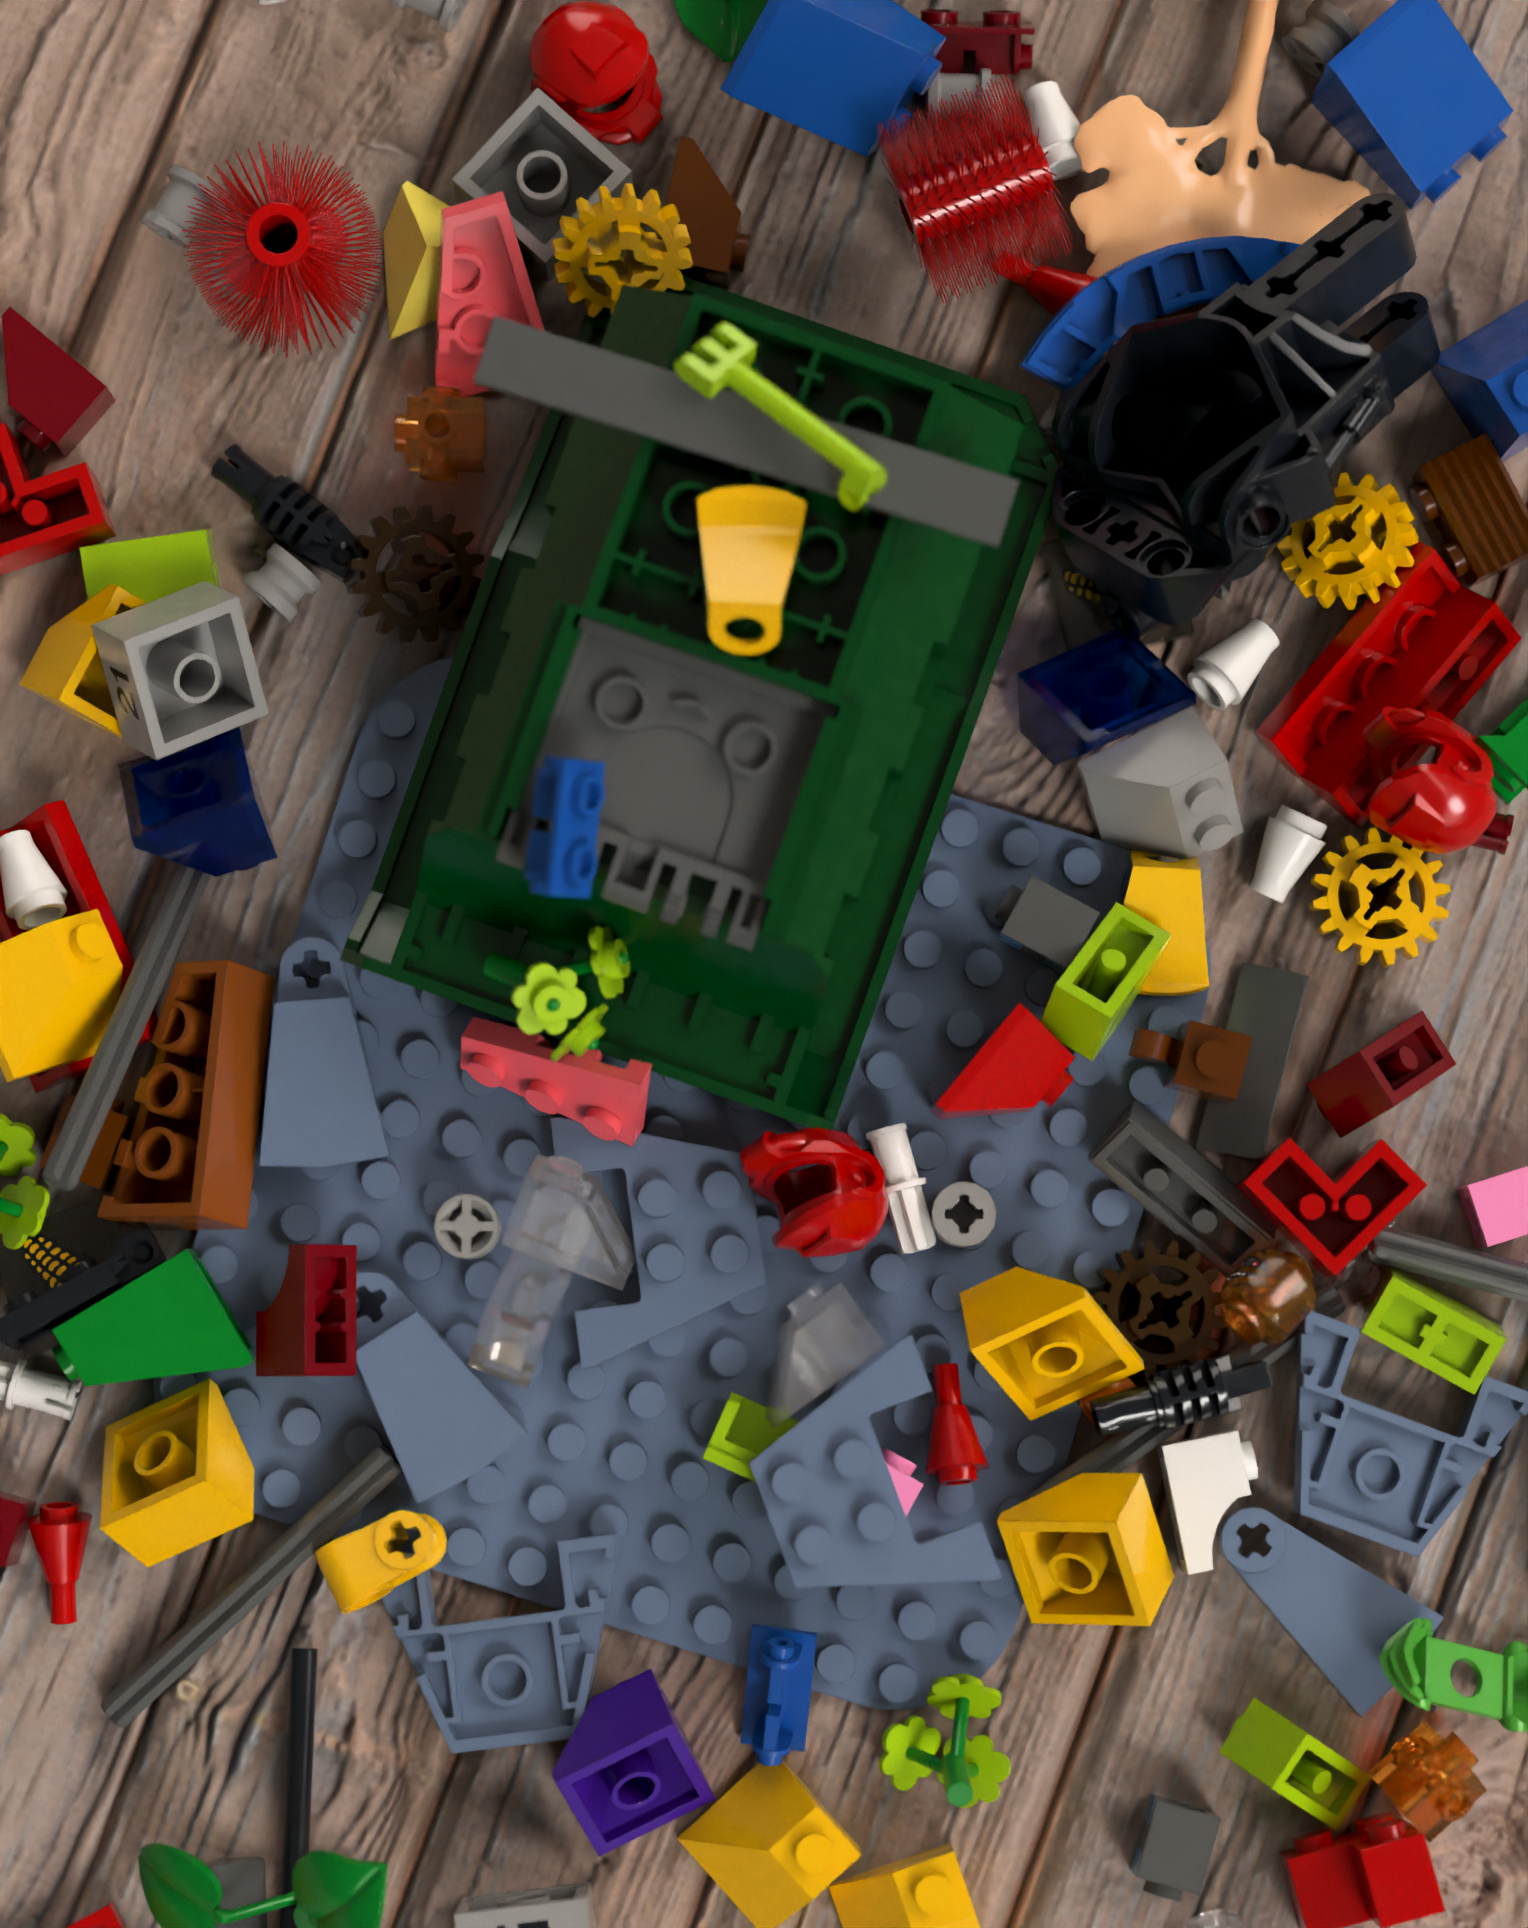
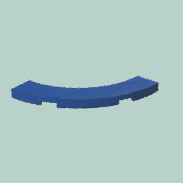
(1139, 293)

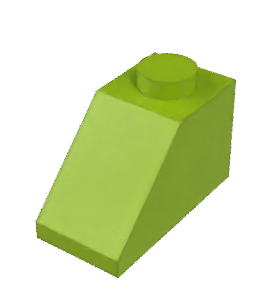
(1103, 981)
(1294, 1764)

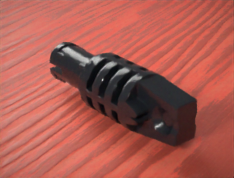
(290, 514)
(1181, 1395)

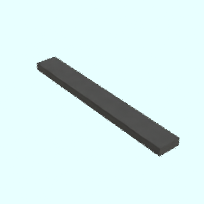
(735, 431)

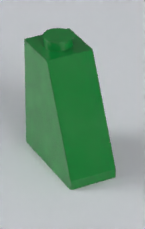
(154, 1329)

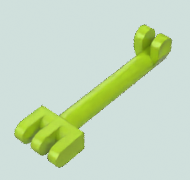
(726, 362)

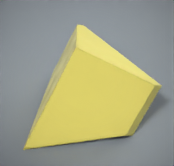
(412, 259)

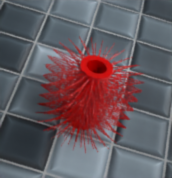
(974, 188)
(277, 227)

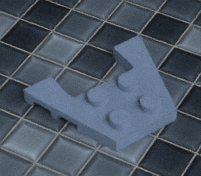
(689, 1228)
(1377, 1468)
(838, 1501)
(512, 1674)

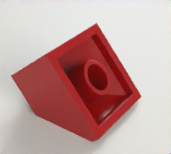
(1010, 1071)

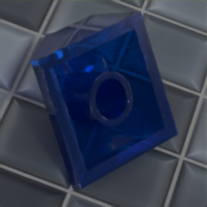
(1096, 696)
(199, 806)

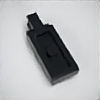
(83, 1285)

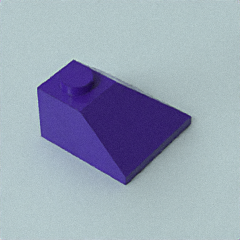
(629, 1765)

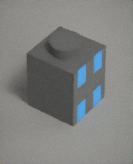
(1045, 923)
(1174, 1847)

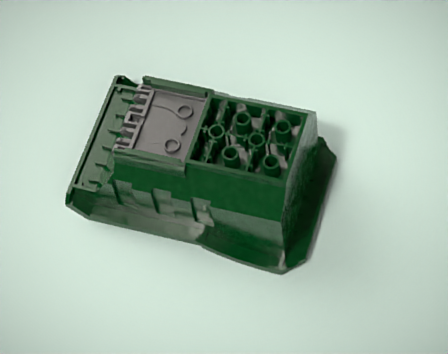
(724, 771)

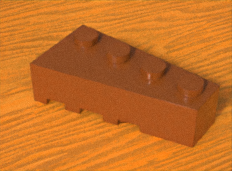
(198, 1106)

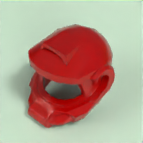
(592, 57)
(1433, 804)
(822, 1207)

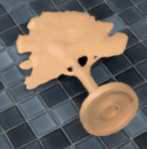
(1162, 197)

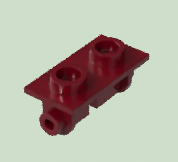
(993, 39)

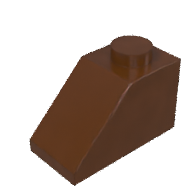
(709, 216)

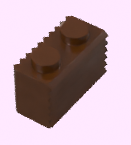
(1473, 509)

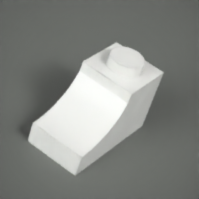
(1200, 1483)

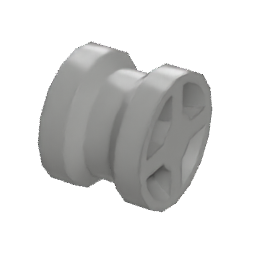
(1319, 37)
(282, 582)
(952, 1214)
(457, 1216)

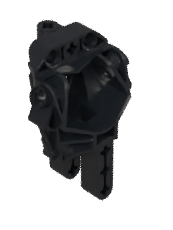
(1227, 420)

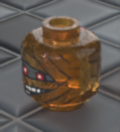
(1268, 1296)

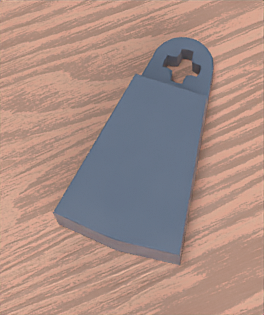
(319, 1077)
(428, 1399)
(1324, 1604)

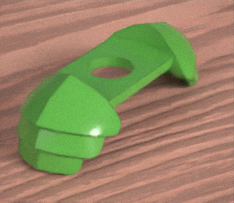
(1422, 1667)

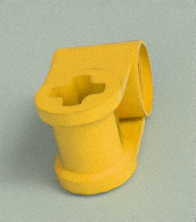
(371, 1561)

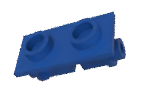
(572, 796)
(778, 1692)

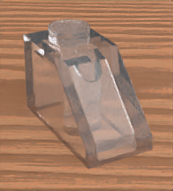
(570, 1222)
(519, 1318)
(818, 1349)

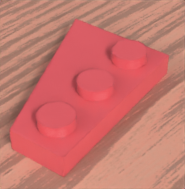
(477, 279)
(596, 1094)

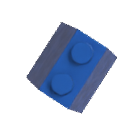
(837, 67)
(1413, 100)
(1489, 381)

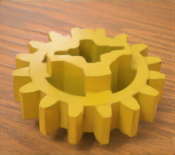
(613, 226)
(1356, 565)
(1404, 915)

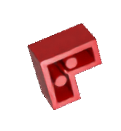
(46, 513)
(1325, 1216)
(1362, 1876)

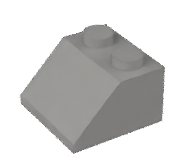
(1163, 790)

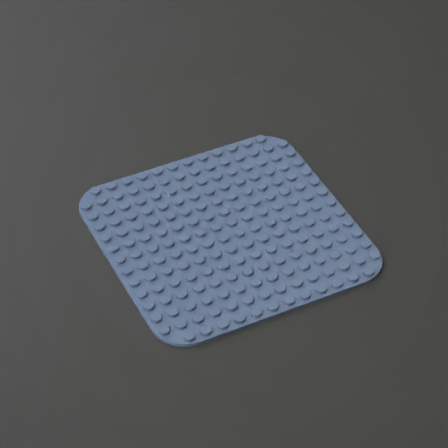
(629, 1436)

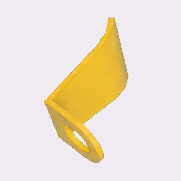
(747, 559)
(1171, 899)

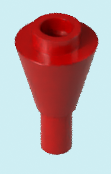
(1045, 284)
(953, 1441)
(60, 1542)

